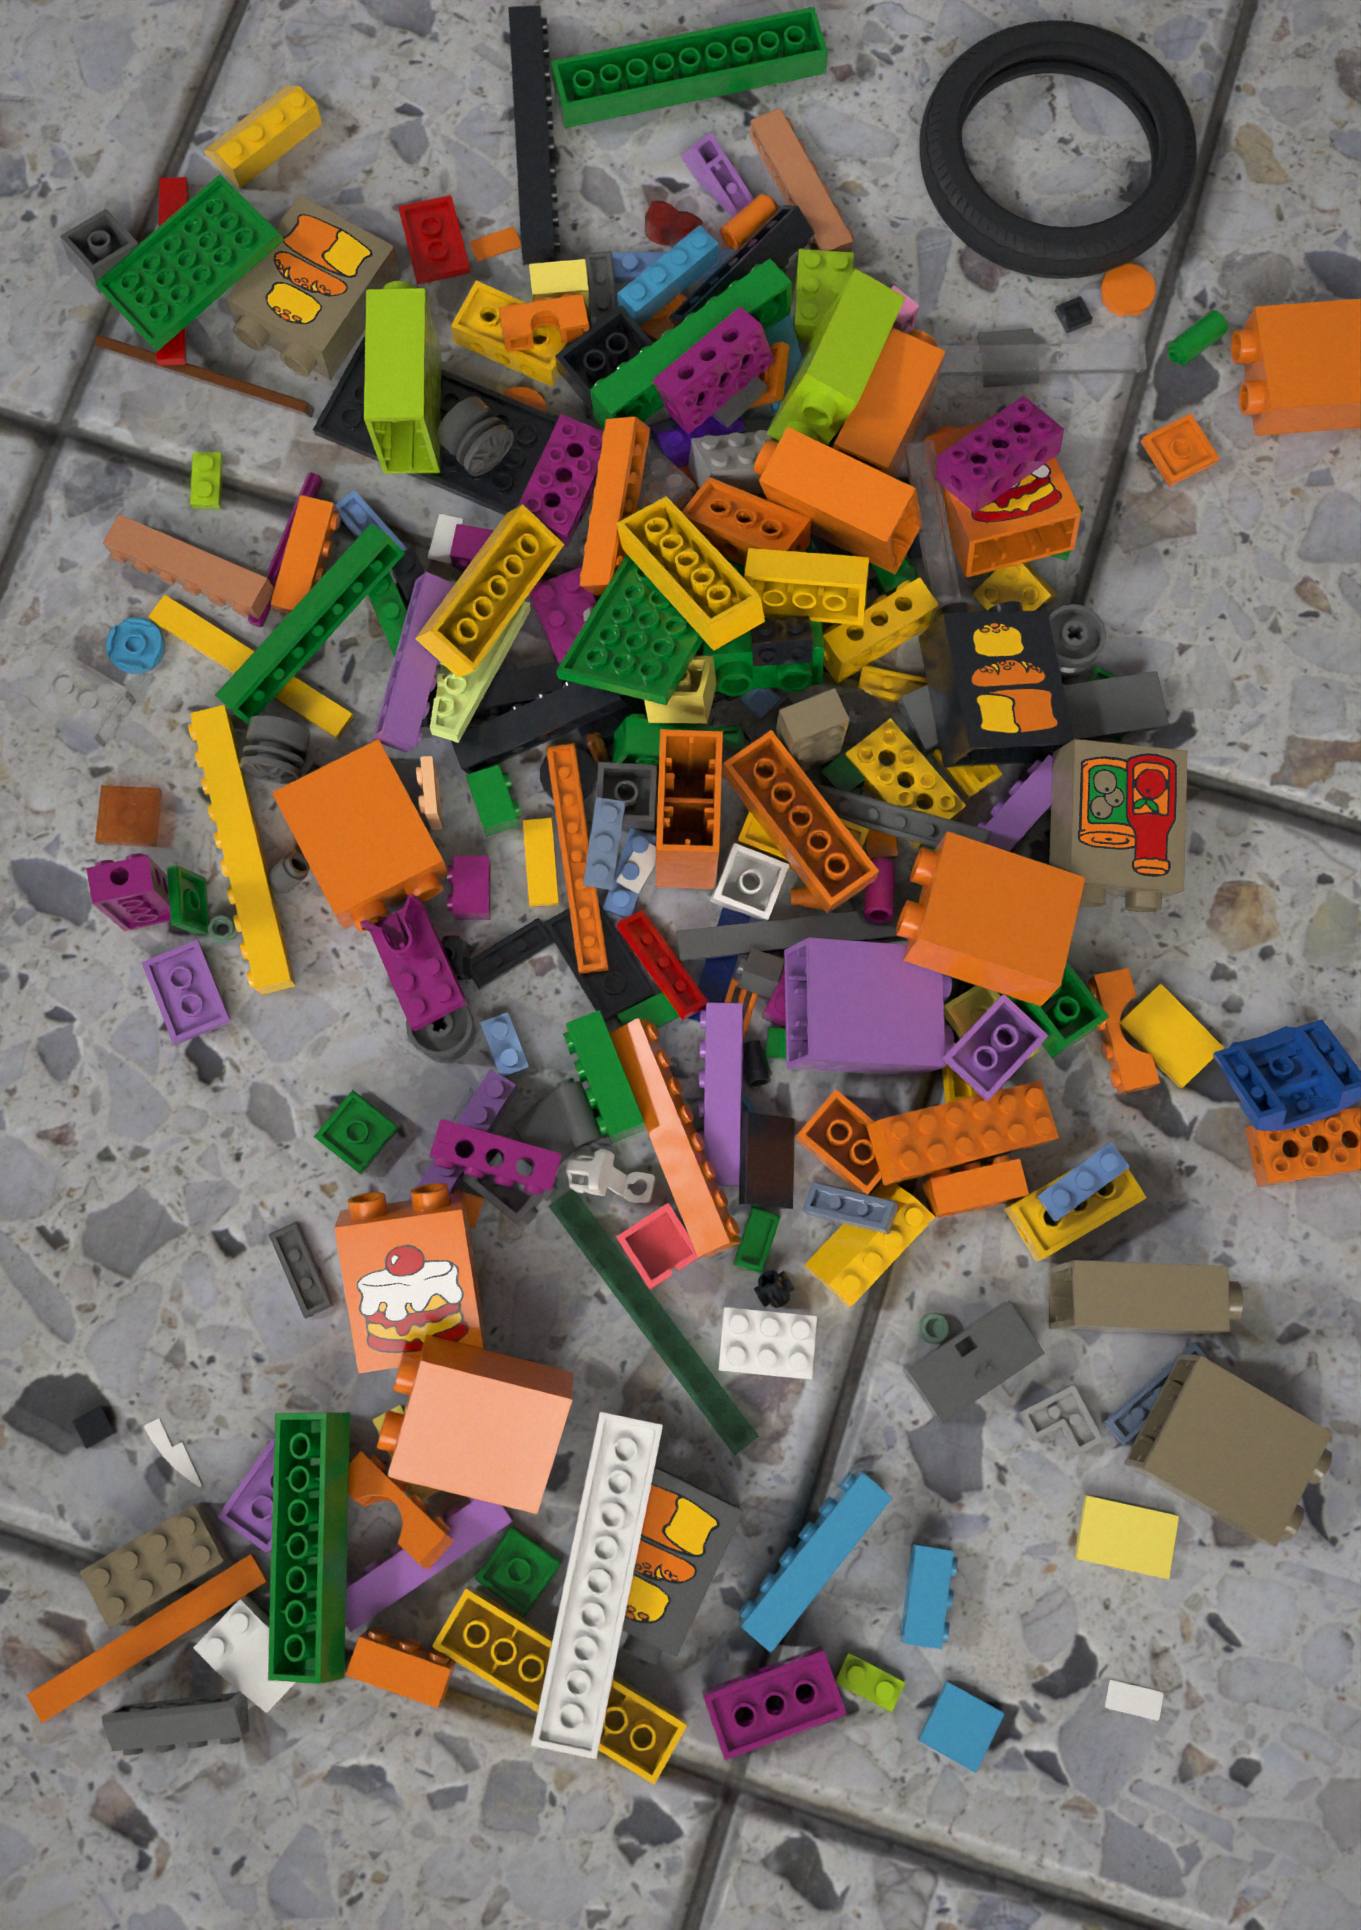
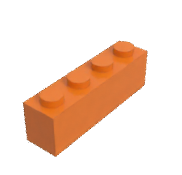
(305, 551)

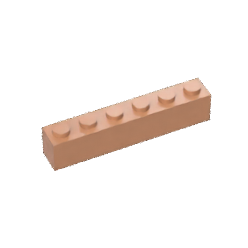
(799, 180)
(188, 566)

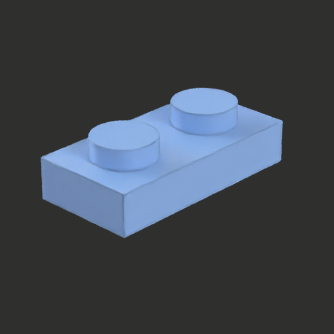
(504, 1045)

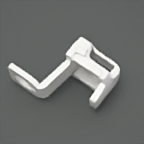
(603, 1175)

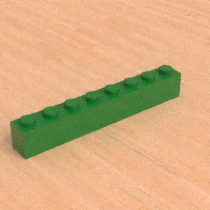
(310, 623)

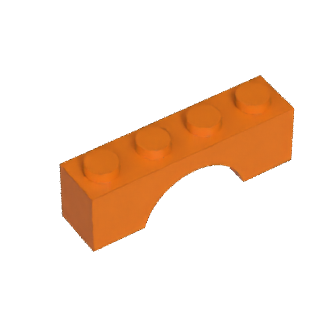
(1130, 1067)
(421, 1535)

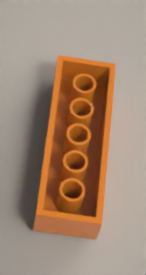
(799, 821)
(962, 1132)

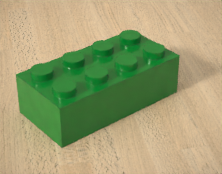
(605, 1077)

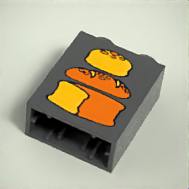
(675, 1563)

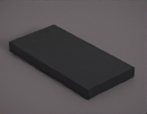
(607, 990)

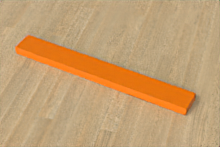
(574, 850)
(146, 1638)

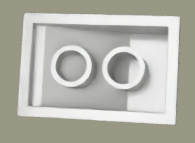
(239, 1653)

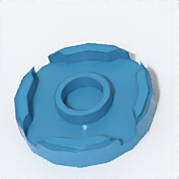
(135, 645)

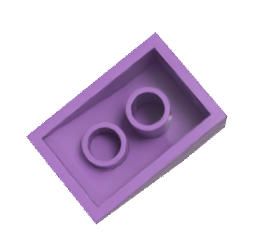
(995, 1047)

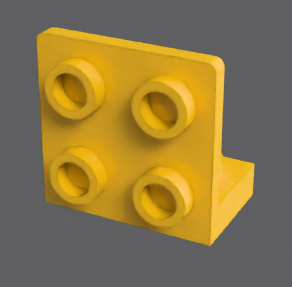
(1015, 584)

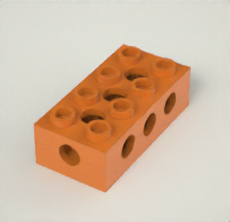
(740, 521)
(1333, 1158)

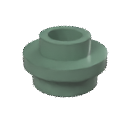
(216, 923)

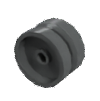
(1077, 638)
(449, 1043)

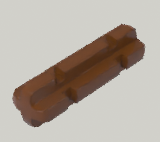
(598, 748)

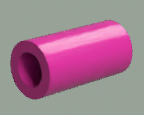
(880, 893)

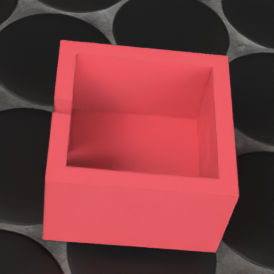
(658, 1246)

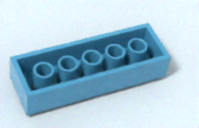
(813, 1559)

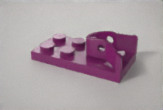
(417, 964)

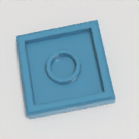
(961, 1726)

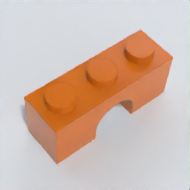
(563, 313)

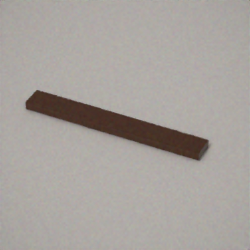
(207, 376)

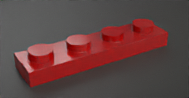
(662, 964)

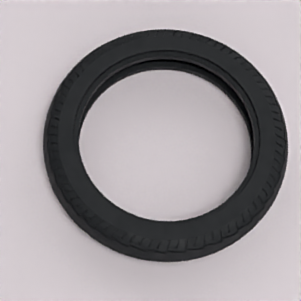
(1083, 53)

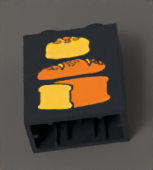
(994, 685)

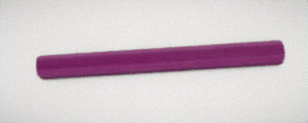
(310, 488)

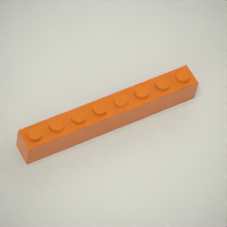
(675, 1139)

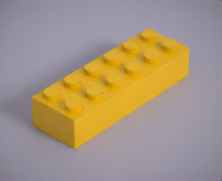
(691, 573)
(490, 591)

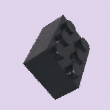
(600, 352)

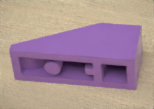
(717, 174)

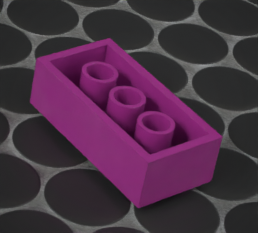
(560, 610)

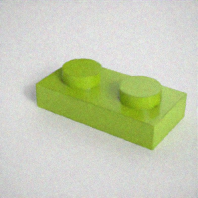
(206, 480)
(869, 1682)

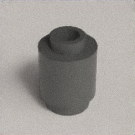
(288, 872)

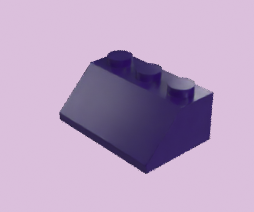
(676, 442)

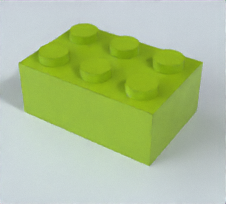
(817, 284)

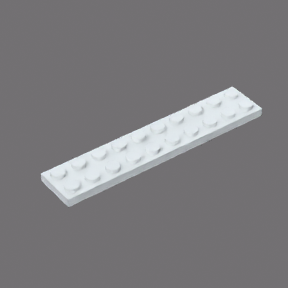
(597, 1586)

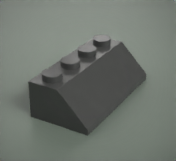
(177, 1722)

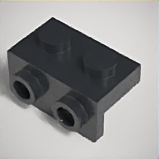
(782, 641)

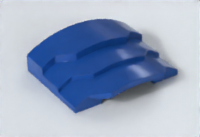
(1291, 1076)

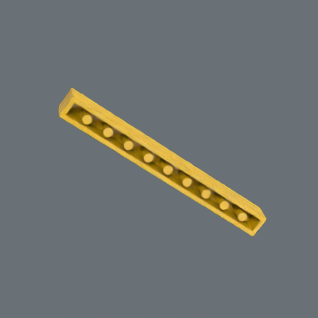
(242, 851)

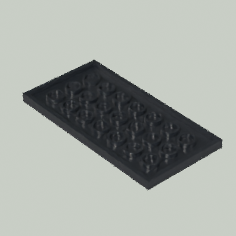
(497, 488)

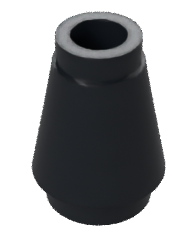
(755, 1065)

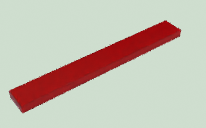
(172, 196)

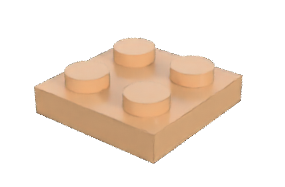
(431, 801)

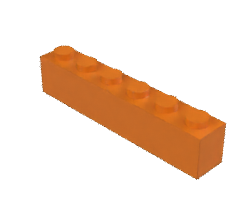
(614, 499)

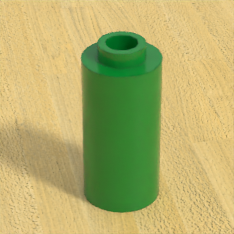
(1197, 338)

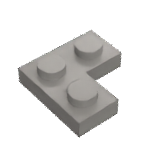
(1064, 1411)

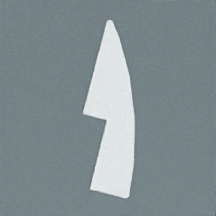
(174, 1455)

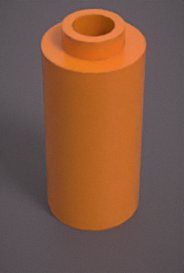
(748, 221)

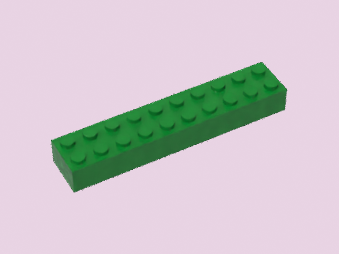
(689, 67)

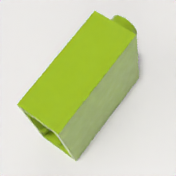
(838, 360)
(402, 379)

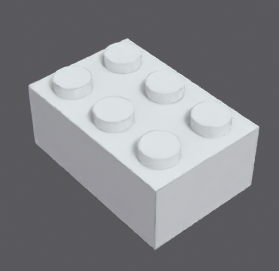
(767, 1343)

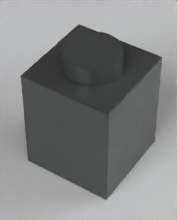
(760, 972)

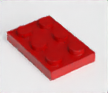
(434, 239)

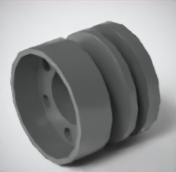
(475, 436)
(274, 749)

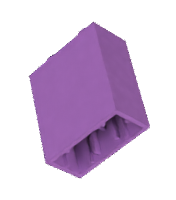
(863, 1009)

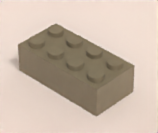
(813, 729)
(155, 1565)

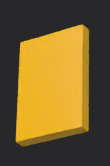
(1171, 1035)

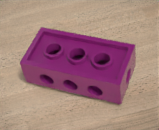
(711, 361)
(999, 454)
(557, 464)
(130, 891)
(543, 1161)
(789, 1718)

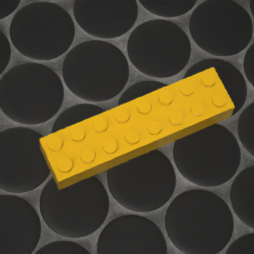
(515, 1659)

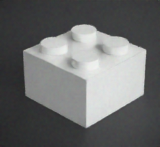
(749, 882)

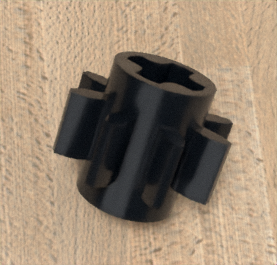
(774, 1289)

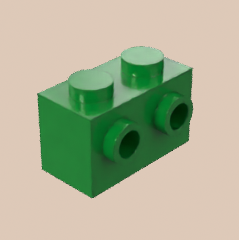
(492, 800)

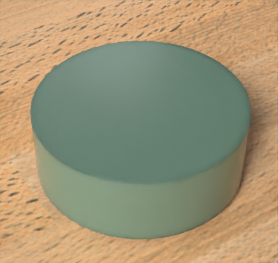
(934, 1328)

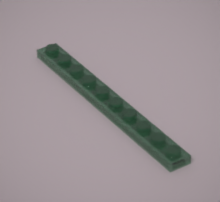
(653, 1321)

